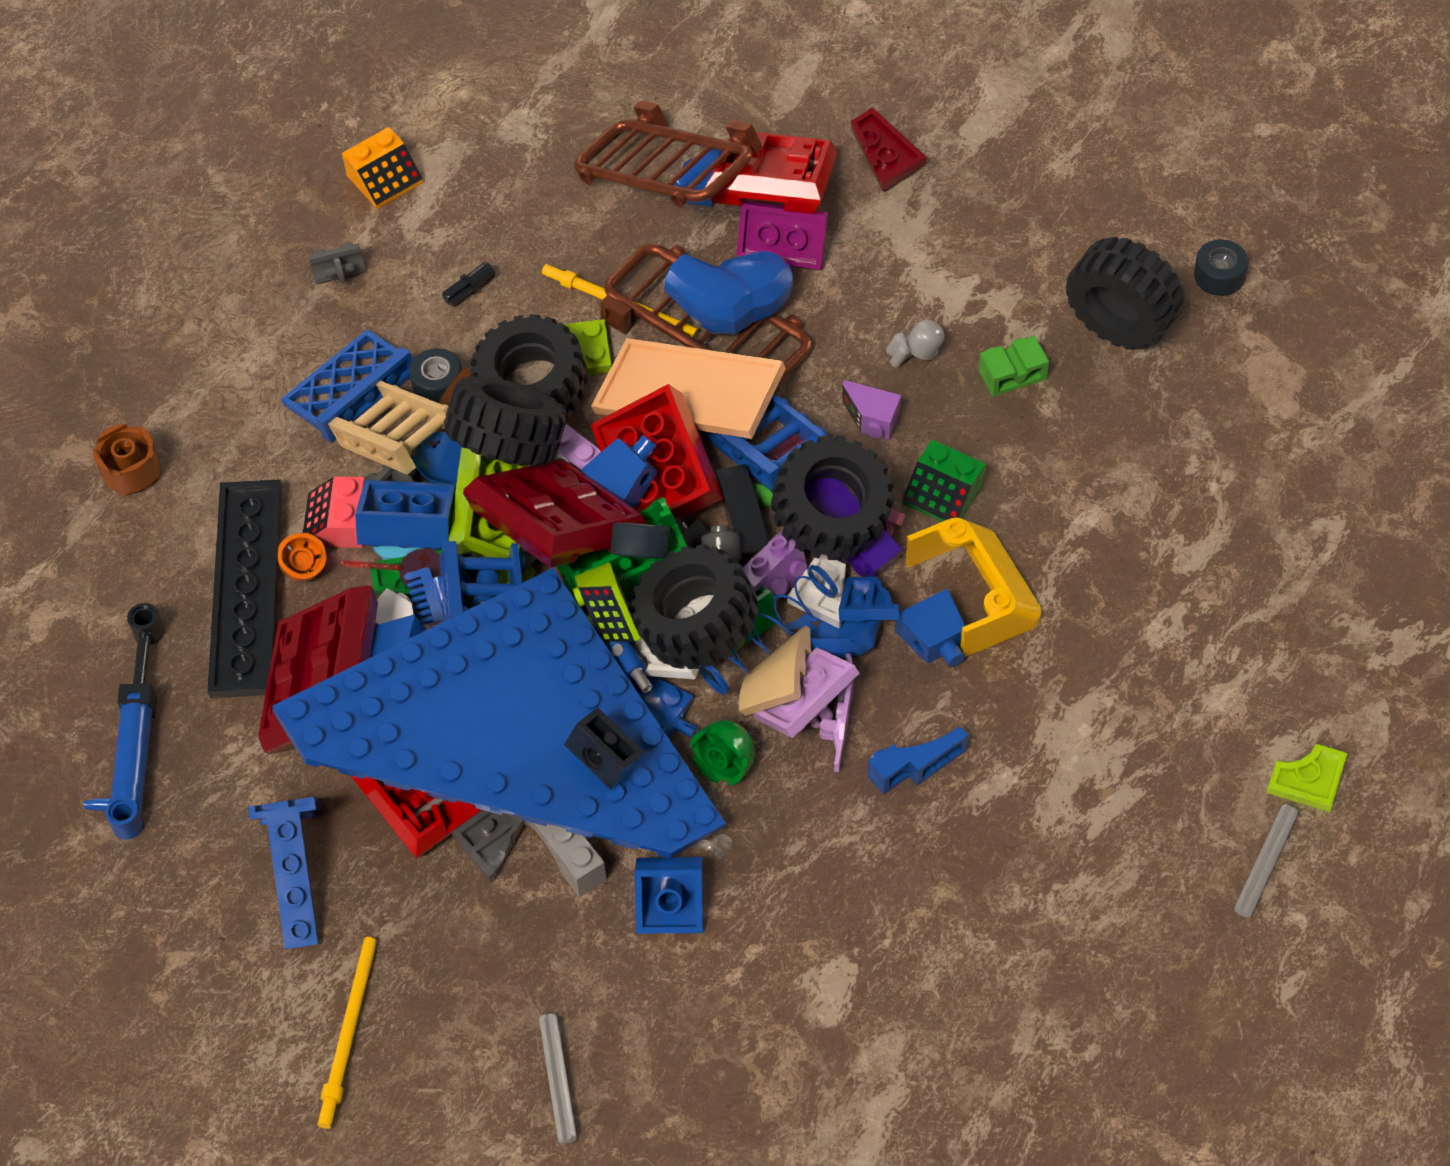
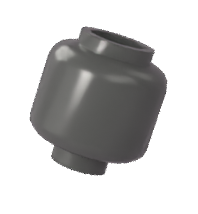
(724, 539)

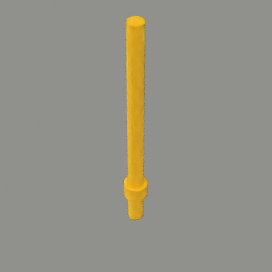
(571, 280)
(332, 1091)

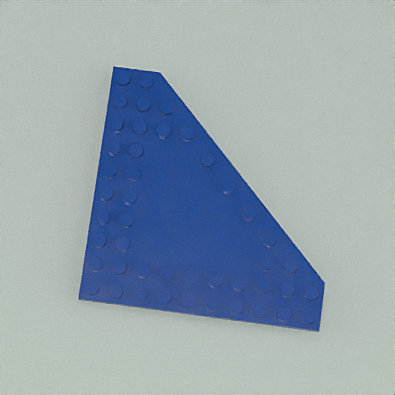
(485, 718)

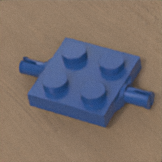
(668, 706)

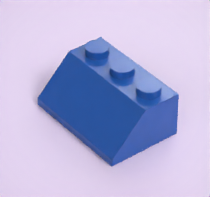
(404, 514)

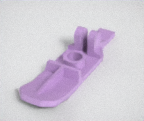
(836, 729)

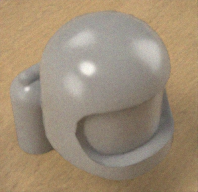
(921, 342)

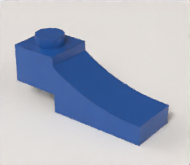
(894, 765)

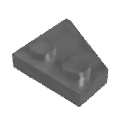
(488, 839)

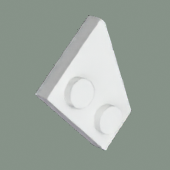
(818, 603)

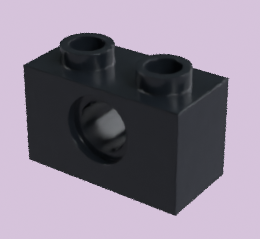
(604, 748)

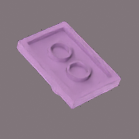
(823, 682)

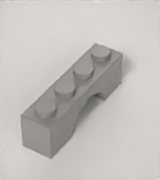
(574, 857)

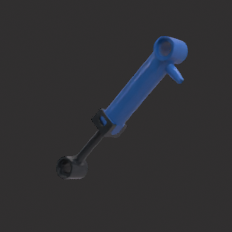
(137, 708)

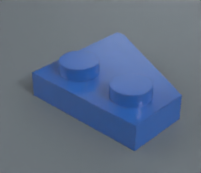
(866, 600)

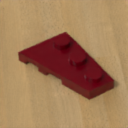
(886, 149)

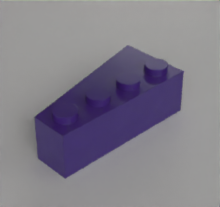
(836, 501)

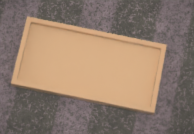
(720, 388)

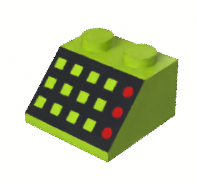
(606, 604)

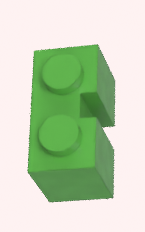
(1013, 367)

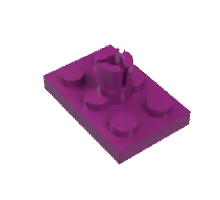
(791, 235)

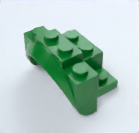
(626, 568)

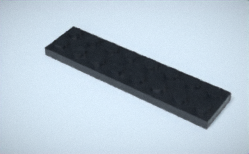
(245, 588)

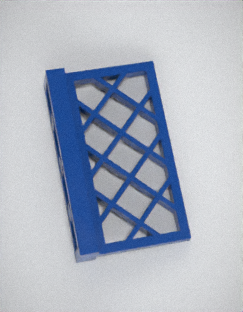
(360, 394)

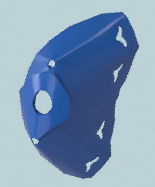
(438, 463)
(849, 638)

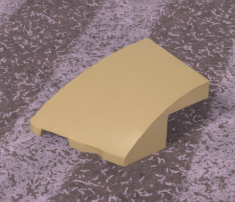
(777, 676)

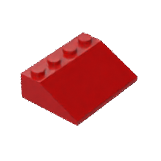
(680, 459)

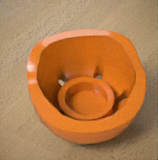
(301, 559)

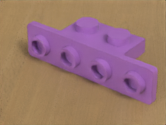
(776, 566)

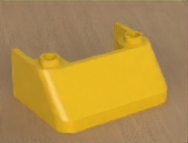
(1009, 603)

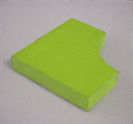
(1311, 779)

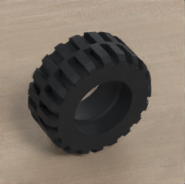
(1125, 293)
(535, 340)
(505, 421)
(837, 461)
(711, 631)

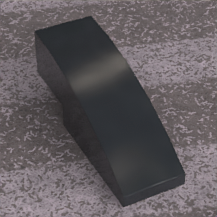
(742, 508)

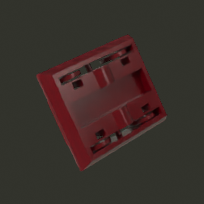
(556, 511)
(311, 651)

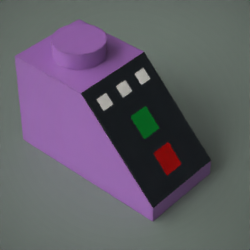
(872, 409)

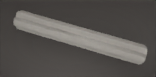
(1266, 861)
(557, 1079)

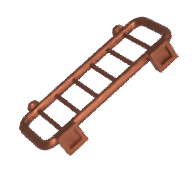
(652, 122)
(617, 311)

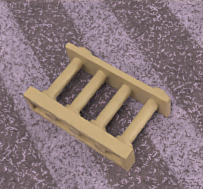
(386, 448)

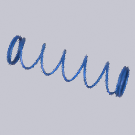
(723, 687)

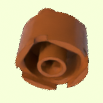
(126, 459)

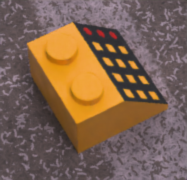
(381, 168)

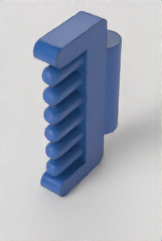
(433, 594)

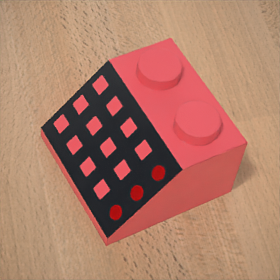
(332, 512)

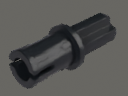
(468, 283)

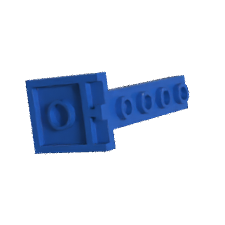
(291, 866)

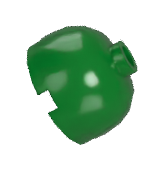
(723, 751)

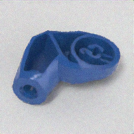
(734, 293)

